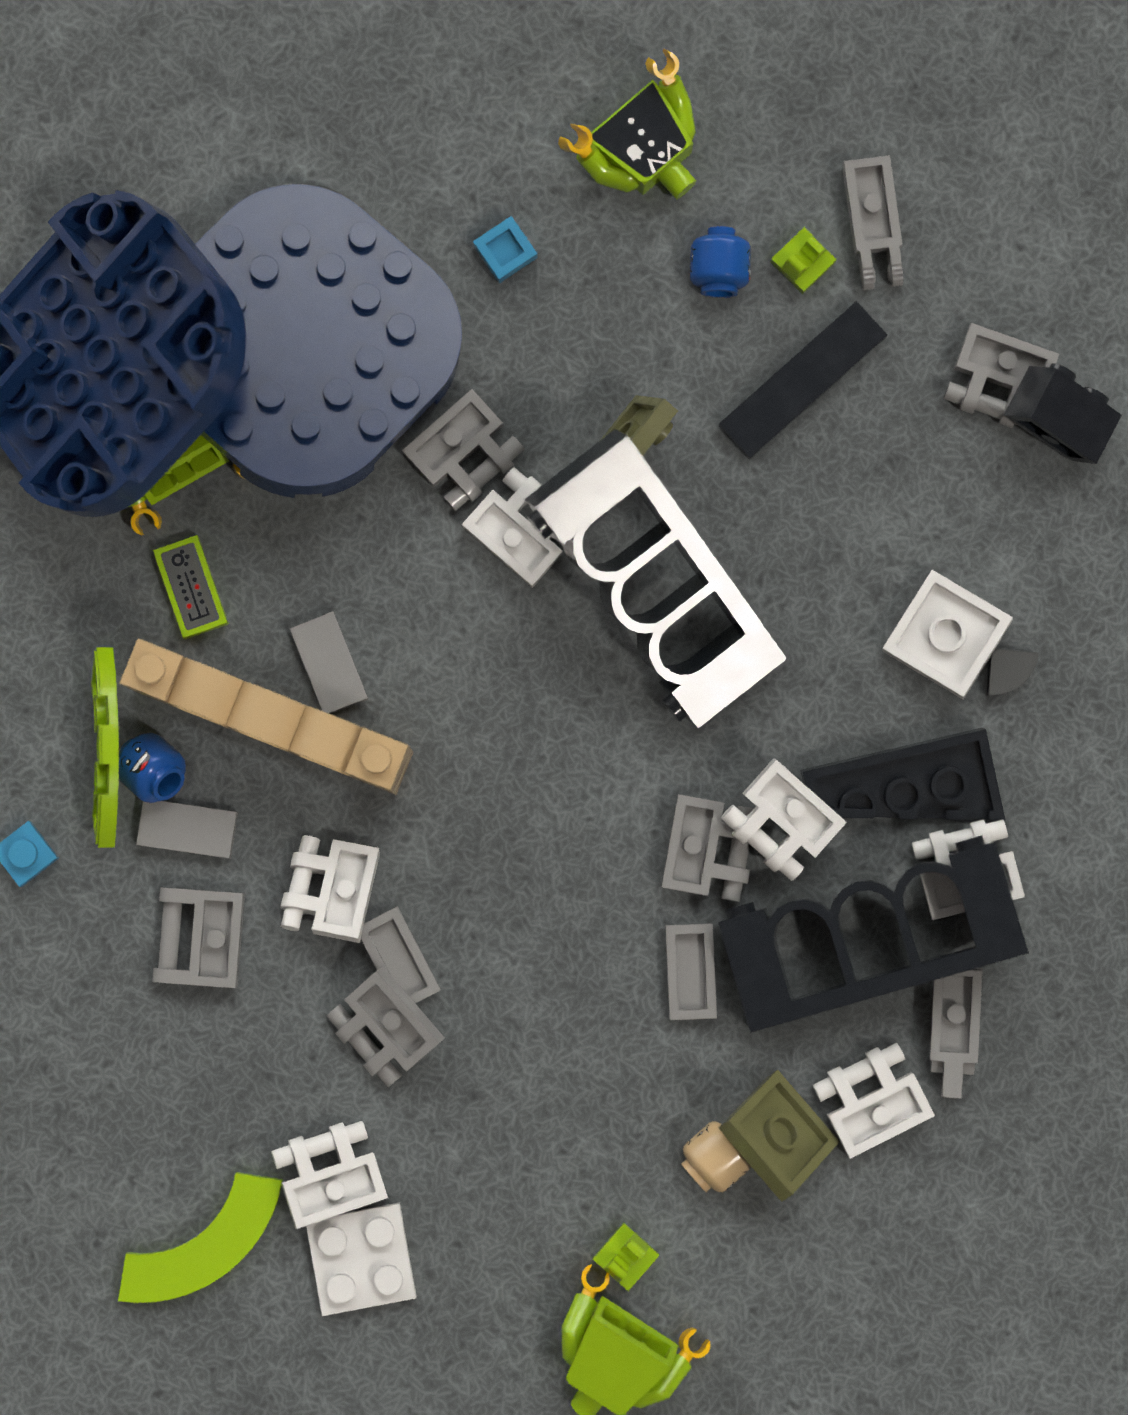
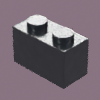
(1063, 413)

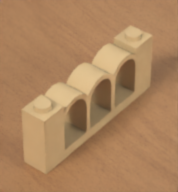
(267, 716)

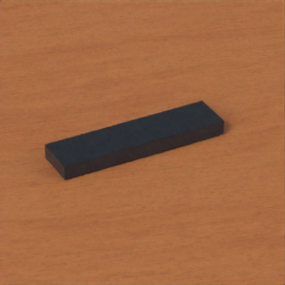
(802, 380)

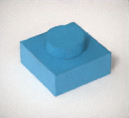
(505, 249)
(26, 854)

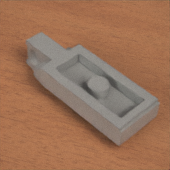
(955, 1029)

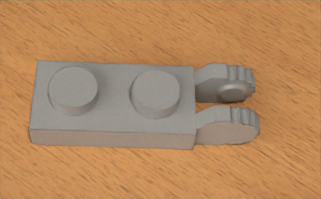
(873, 216)

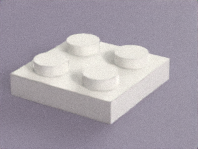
(947, 634)
(361, 1259)

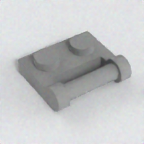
(214, 938)

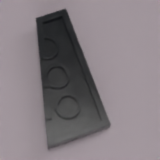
(926, 779)

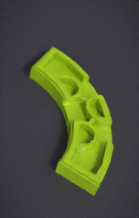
(107, 745)
(211, 1253)

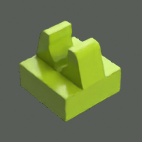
(803, 260)
(626, 1256)

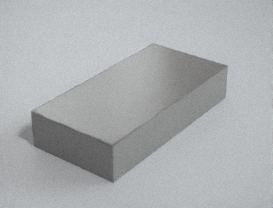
(329, 663)
(187, 828)
(395, 948)
(691, 971)

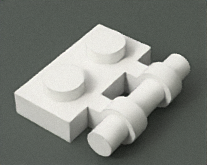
(510, 534)
(794, 809)
(344, 891)
(940, 891)
(879, 1114)
(334, 1188)

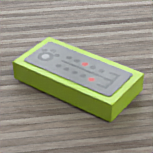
(190, 587)

